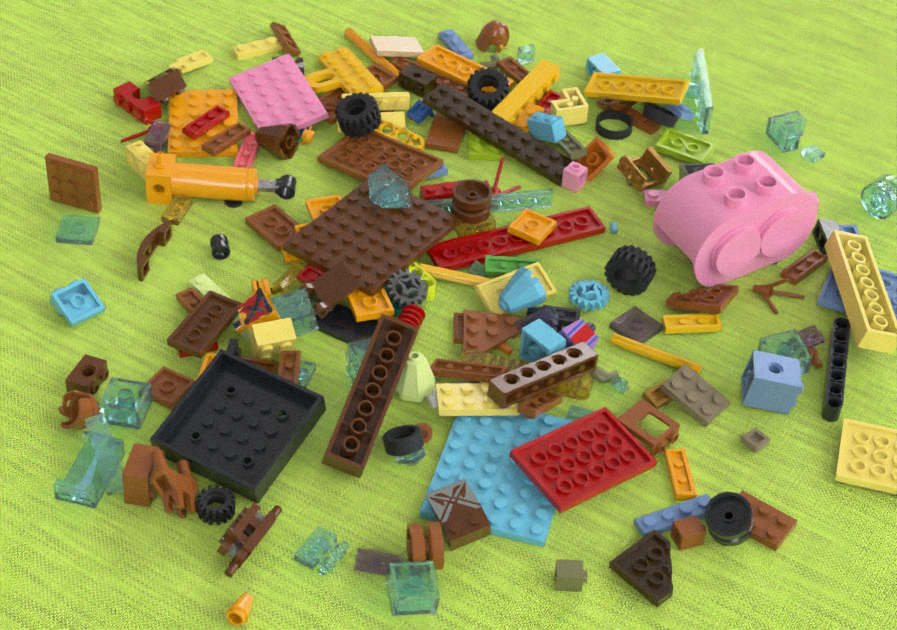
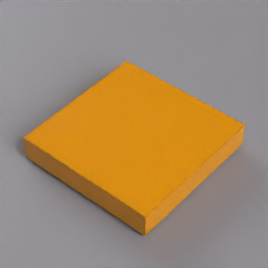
(532, 226)

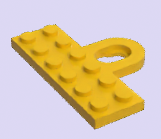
(345, 72)

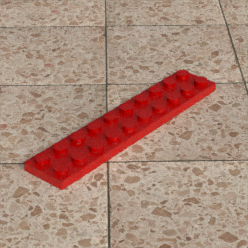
(464, 250)

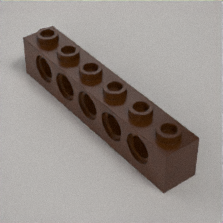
(542, 375)

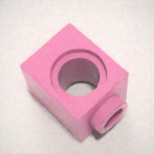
(574, 176)

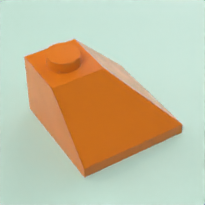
(597, 158)

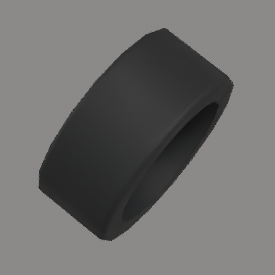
(403, 440)

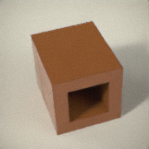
(688, 532)

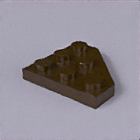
(647, 567)

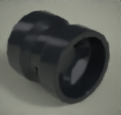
(219, 246)

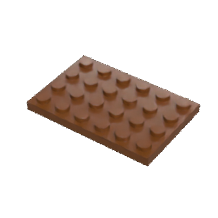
(363, 155)

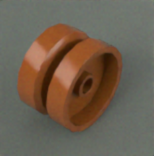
(426, 544)

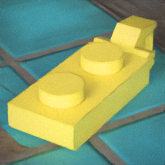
(192, 61)

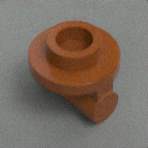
(815, 358)
(426, 431)

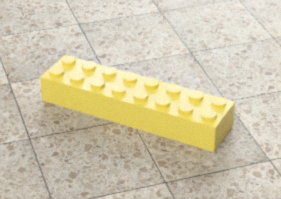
(862, 291)

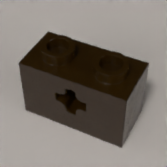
(417, 80)

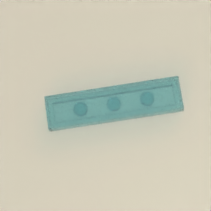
(105, 453)

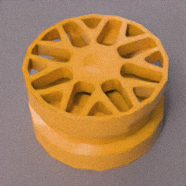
(263, 284)

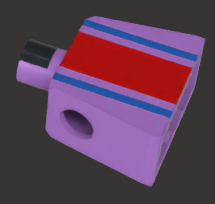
(580, 332)

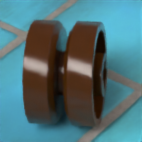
(471, 201)

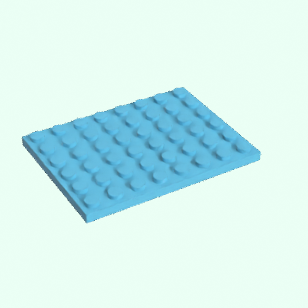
(480, 453)

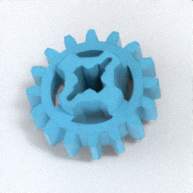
(588, 295)

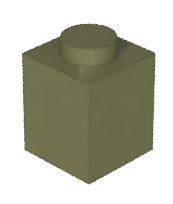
(569, 575)

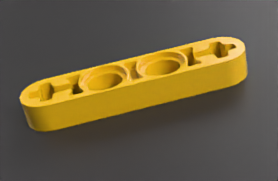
(397, 130)

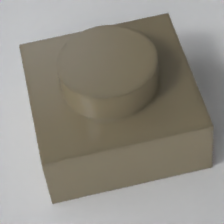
(755, 440)

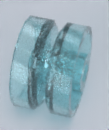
(880, 196)

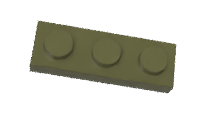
(572, 147)

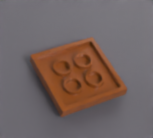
(73, 183)

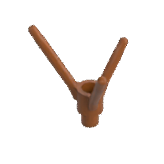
(767, 291)

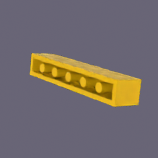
(528, 90)

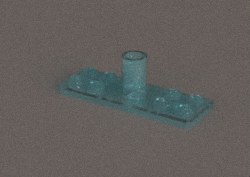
(700, 90)

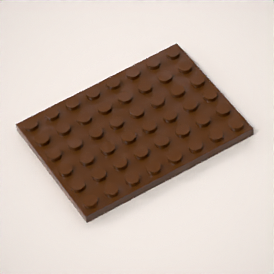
(370, 237)

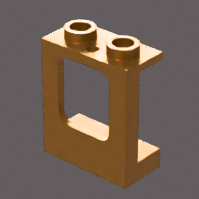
(651, 164)

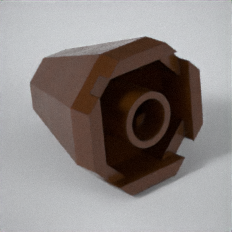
(278, 139)

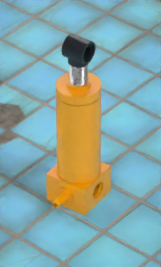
(167, 178)

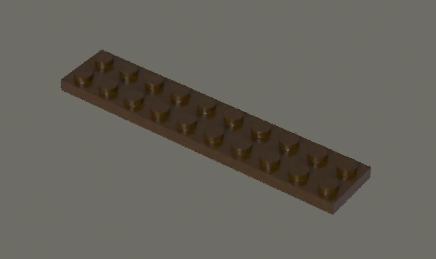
(498, 132)

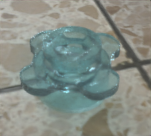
(620, 384)

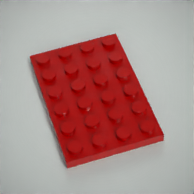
(582, 459)

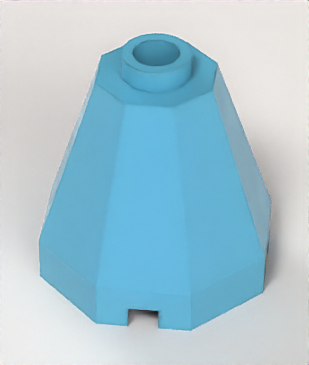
(521, 292)

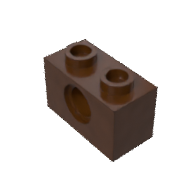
(87, 375)

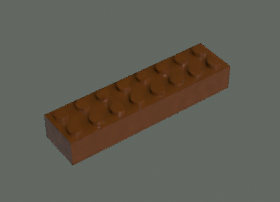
(370, 396)

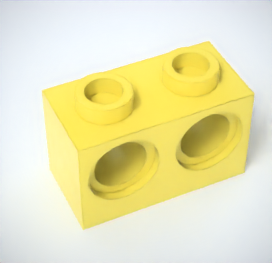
(138, 157)

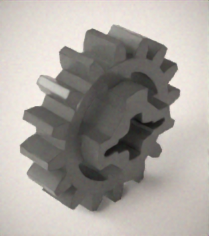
(402, 280)

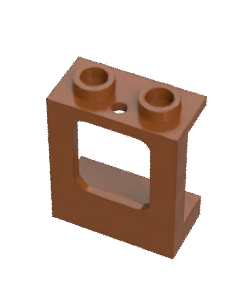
(637, 414)

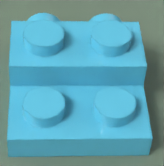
(76, 302)

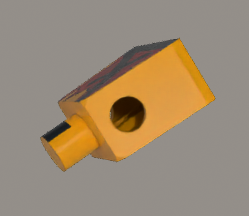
(255, 310)

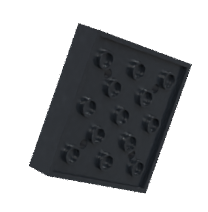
(239, 425)

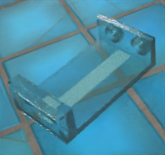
(84, 481)

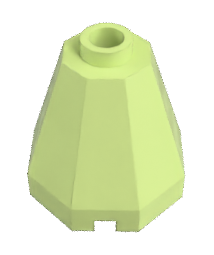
(416, 379)

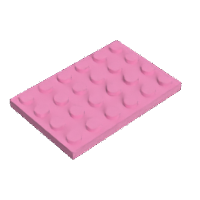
(278, 94)

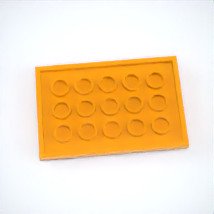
(191, 105)

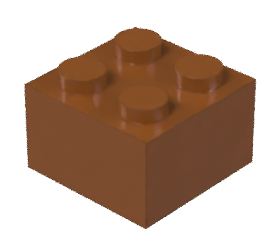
(137, 476)

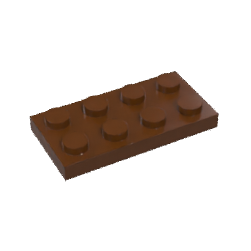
(204, 324)

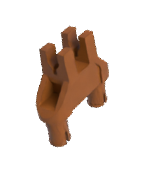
(174, 486)

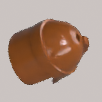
(493, 33)
(81, 407)

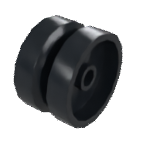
(727, 506)

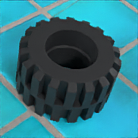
(485, 78)
(358, 115)
(630, 270)

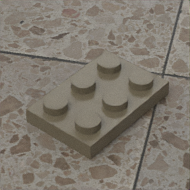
(695, 395)

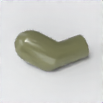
(493, 63)
(602, 376)

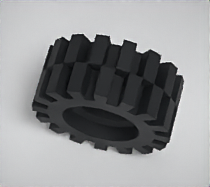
(215, 495)

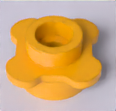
(308, 135)

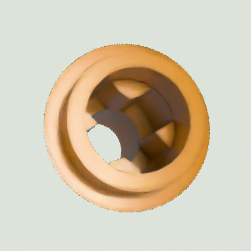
(240, 610)

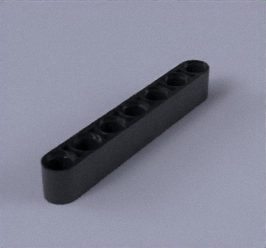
(836, 370)

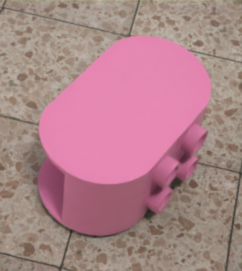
(735, 217)

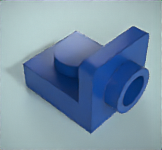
(419, 112)

